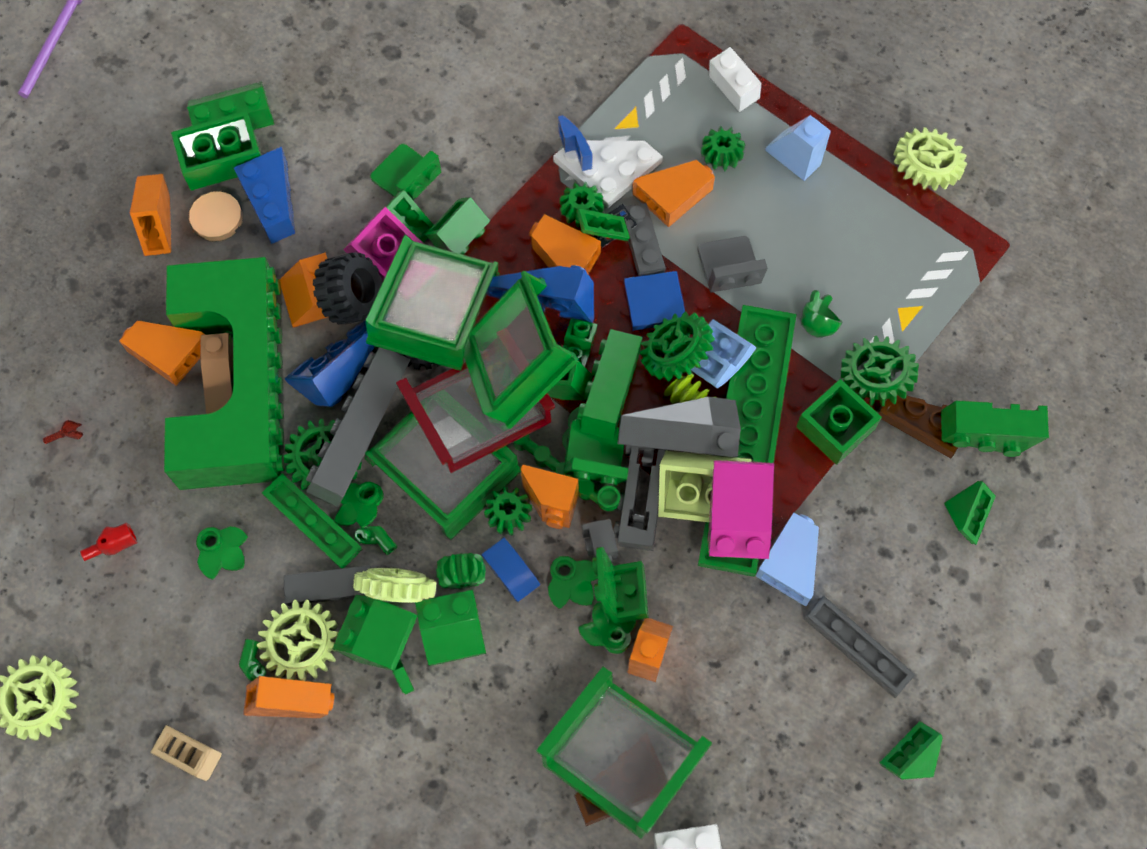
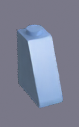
(801, 146)
(793, 559)

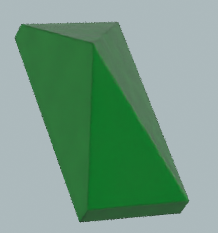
(410, 215)
(602, 224)
(970, 510)
(915, 754)

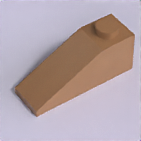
(217, 370)

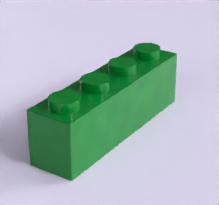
(611, 384)

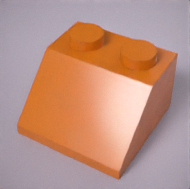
(298, 291)
(551, 495)

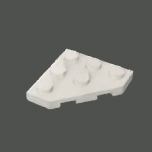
(613, 166)

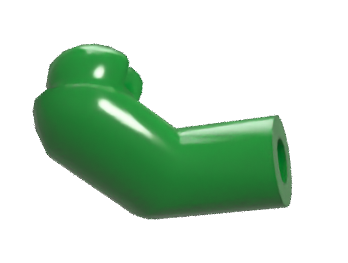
(377, 536)
(249, 663)

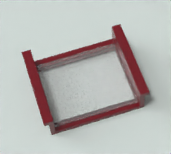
(455, 422)

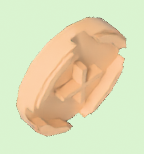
(215, 216)

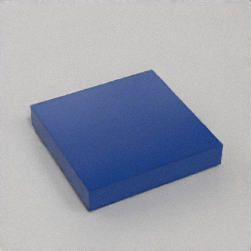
(653, 299)

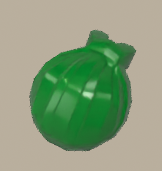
(818, 318)

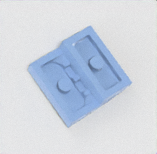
(727, 356)

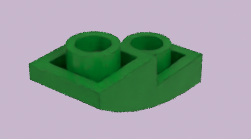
(580, 339)

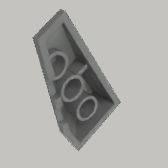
(690, 426)

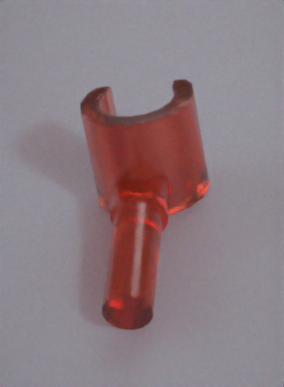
(67, 430)

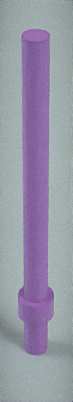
(48, 47)

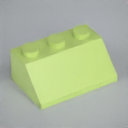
(687, 484)

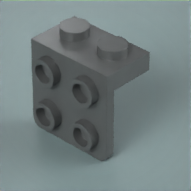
(731, 264)

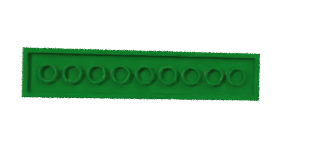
(759, 402)

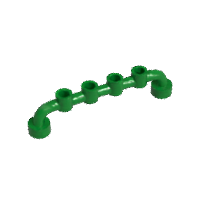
(607, 497)

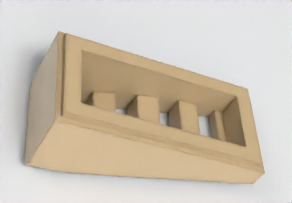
(201, 764)

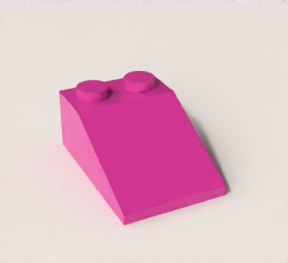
(380, 240)
(741, 509)

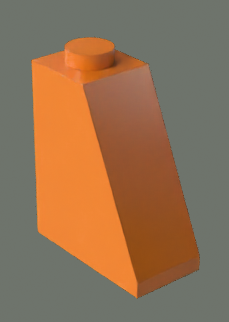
(674, 189)
(152, 214)
(563, 245)
(164, 348)
(649, 649)
(287, 698)

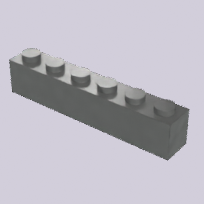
(358, 426)

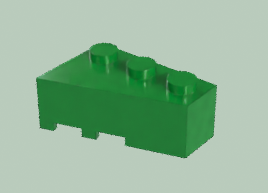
(992, 428)

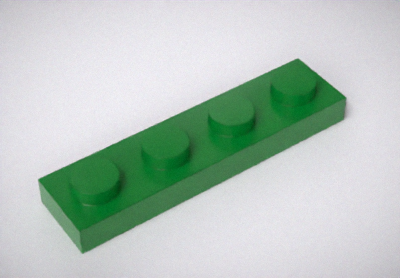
(312, 521)

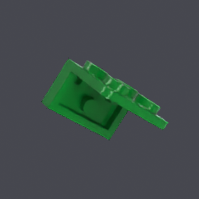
(406, 171)
(594, 457)
(620, 588)

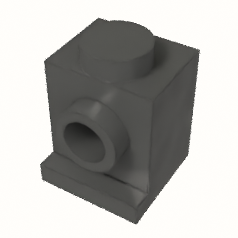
(600, 535)

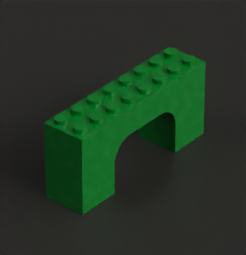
(245, 435)

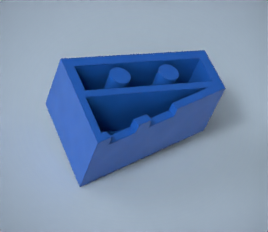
(268, 190)

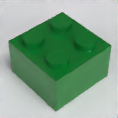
(838, 421)

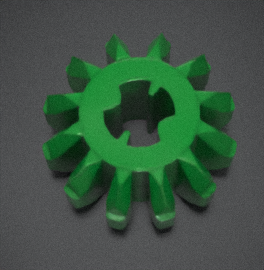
(722, 148)
(582, 198)
(497, 514)
(460, 571)

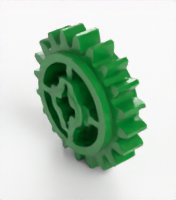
(679, 350)
(875, 377)
(297, 458)

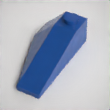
(567, 290)
(332, 374)

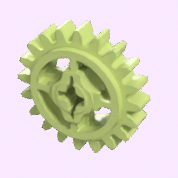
(924, 156)
(394, 585)
(276, 634)
(13, 685)

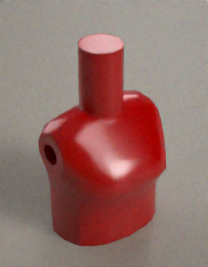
(111, 541)

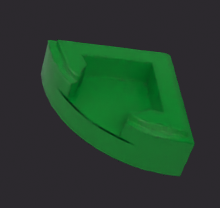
(402, 678)

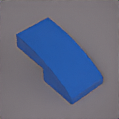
(574, 140)
(510, 569)

